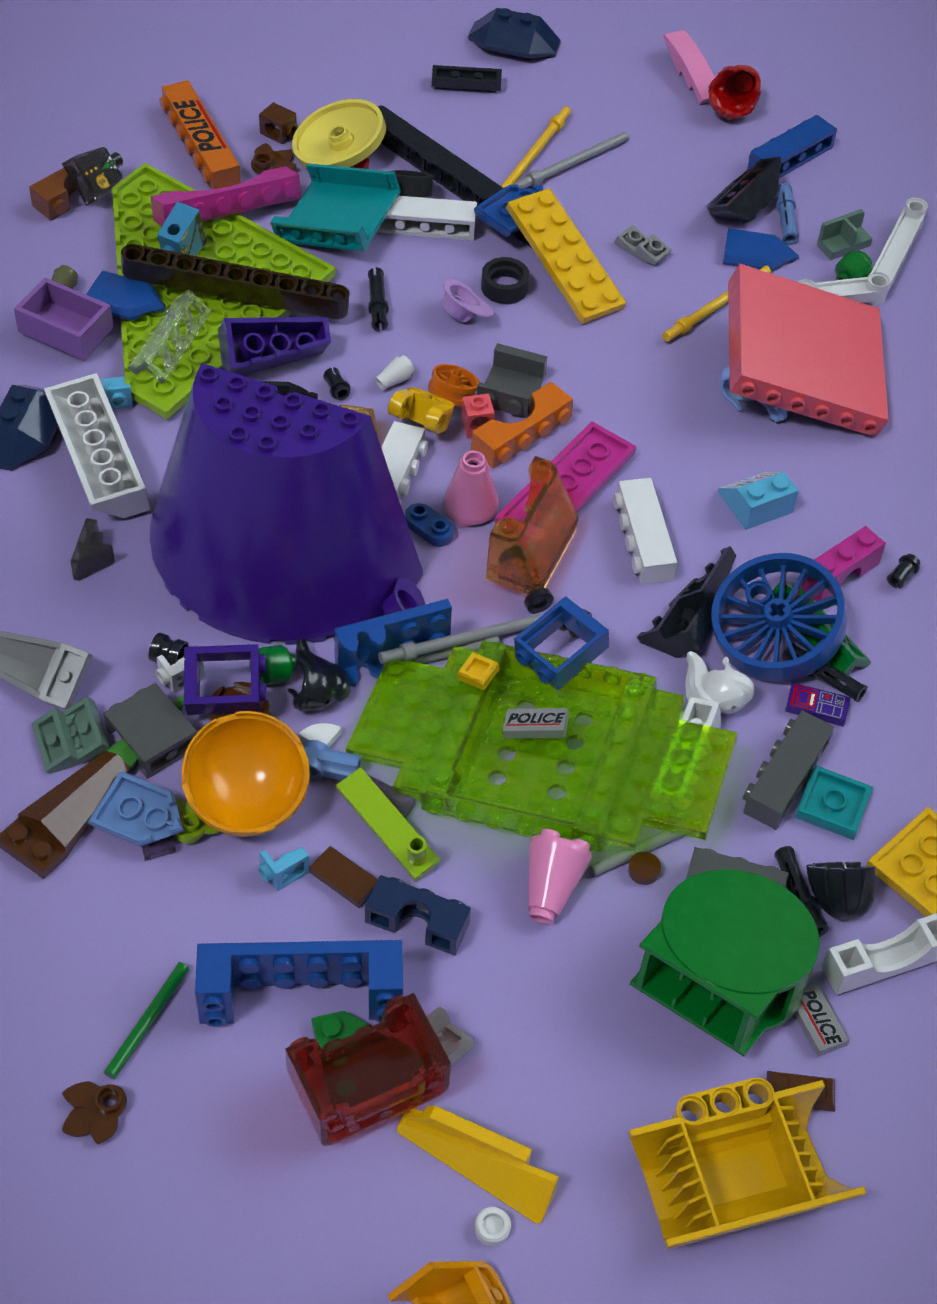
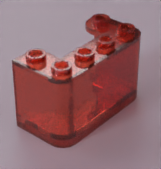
(370, 1073)

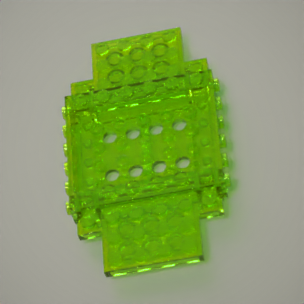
(630, 773)

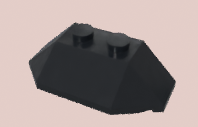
(748, 192)

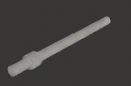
(536, 177)
(409, 650)

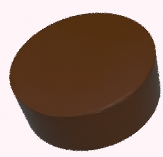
(644, 868)

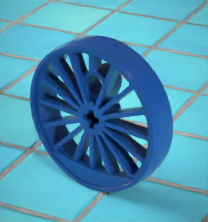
(778, 616)

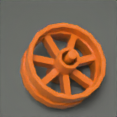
(452, 383)

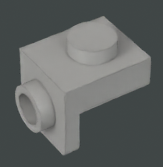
(453, 1040)

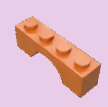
(502, 440)

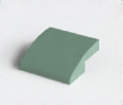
(70, 735)

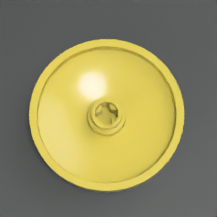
(339, 134)

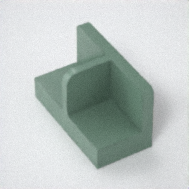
(843, 235)

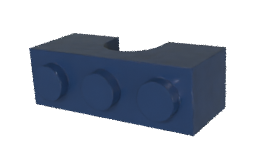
(394, 901)

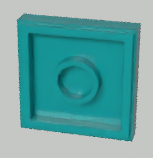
(833, 802)

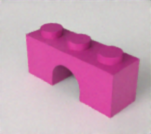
(854, 554)

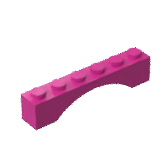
(266, 189)

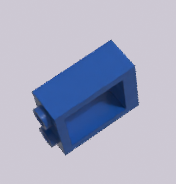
(580, 623)

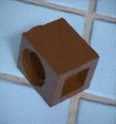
(277, 123)

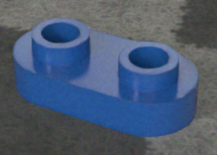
(425, 522)

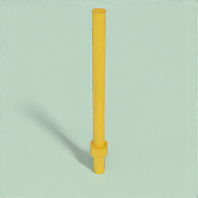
(554, 125)
(685, 324)

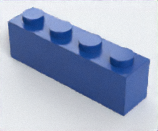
(797, 144)

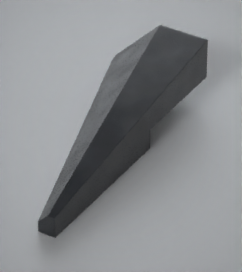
(689, 612)

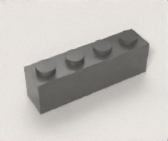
(787, 770)

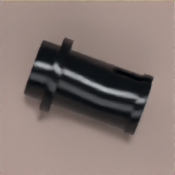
(338, 387)
(908, 565)

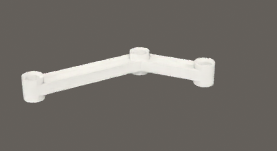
(878, 283)

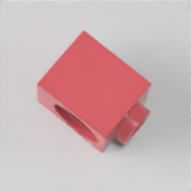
(476, 412)

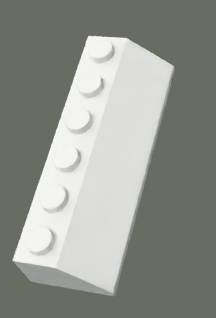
(98, 447)

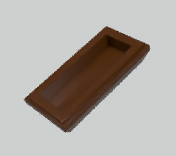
(783, 1081)

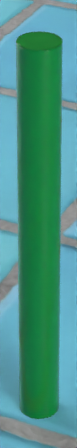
(146, 1020)

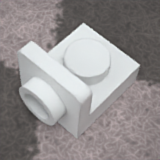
(173, 674)

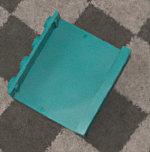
(339, 208)

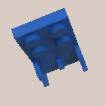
(360, 642)

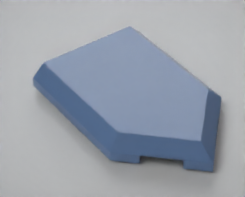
(137, 811)

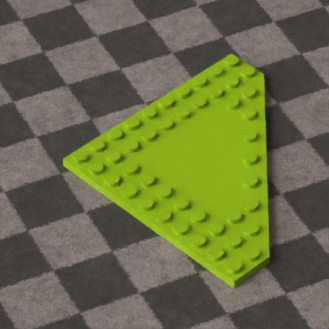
(228, 240)

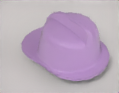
(462, 302)

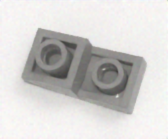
(640, 246)

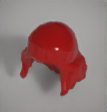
(735, 91)

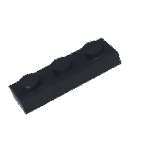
(466, 78)

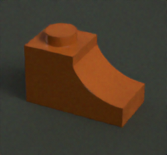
(52, 194)

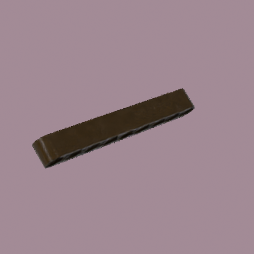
(235, 281)

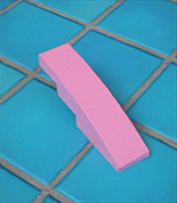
(690, 63)

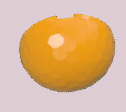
(245, 774)

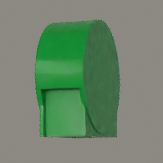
(730, 955)

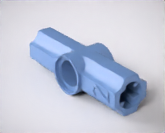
(329, 762)

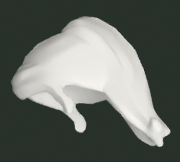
(724, 686)

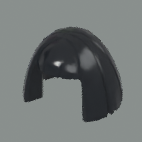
(842, 889)

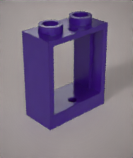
(223, 704)

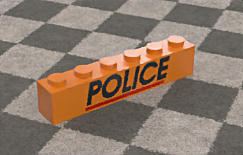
(200, 135)

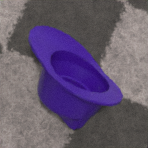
(403, 597)

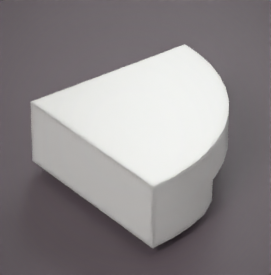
(322, 732)

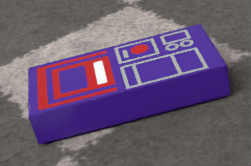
(819, 703)

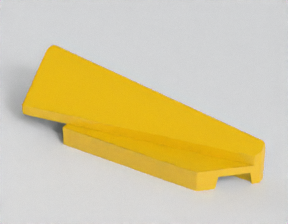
(483, 1158)

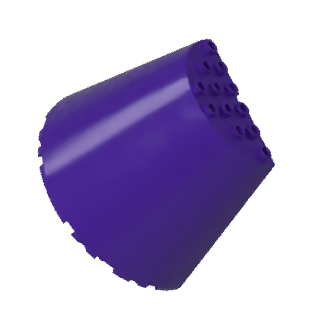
(277, 513)

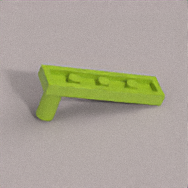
(388, 824)

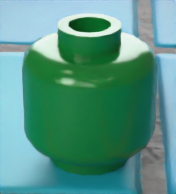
(853, 265)
(279, 665)

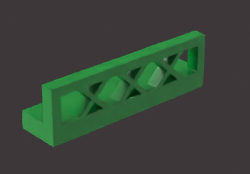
(847, 655)

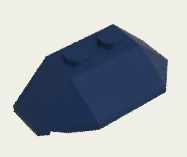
(515, 34)
(24, 425)

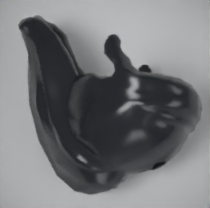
(322, 681)

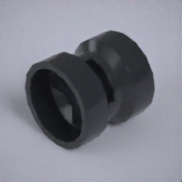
(167, 647)

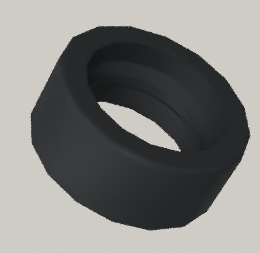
(414, 183)
(505, 267)

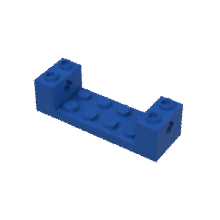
(286, 964)

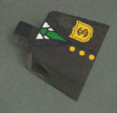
(94, 173)

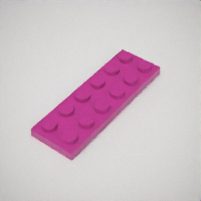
(583, 466)

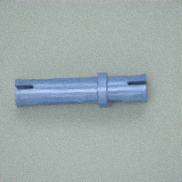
(786, 207)

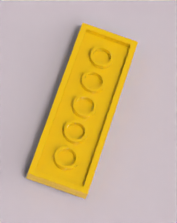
(566, 255)

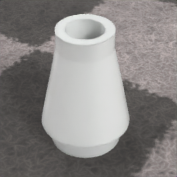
(396, 371)

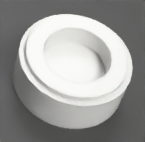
(492, 1226)

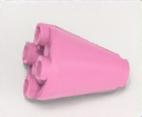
(471, 492)
(554, 873)

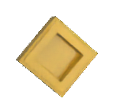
(478, 671)

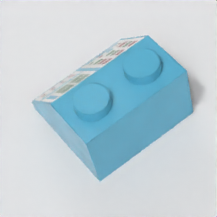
(760, 498)

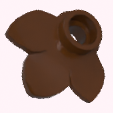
(268, 159)
(89, 1110)

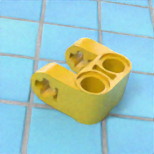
(422, 408)

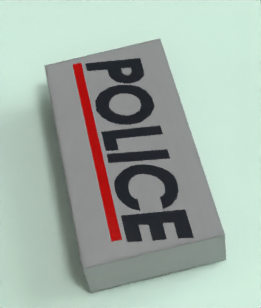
(536, 723)
(820, 1022)

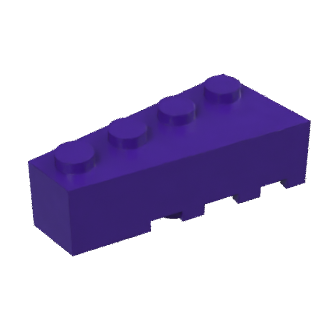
(270, 341)

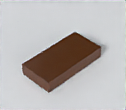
(343, 876)

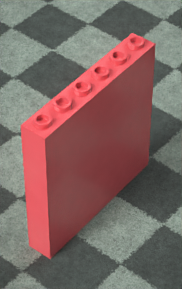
(806, 351)

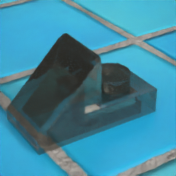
(90, 552)

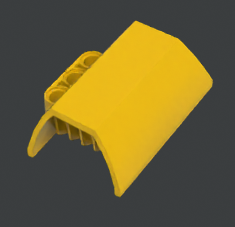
(735, 1164)

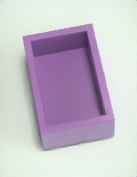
(64, 318)

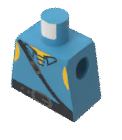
(183, 230)

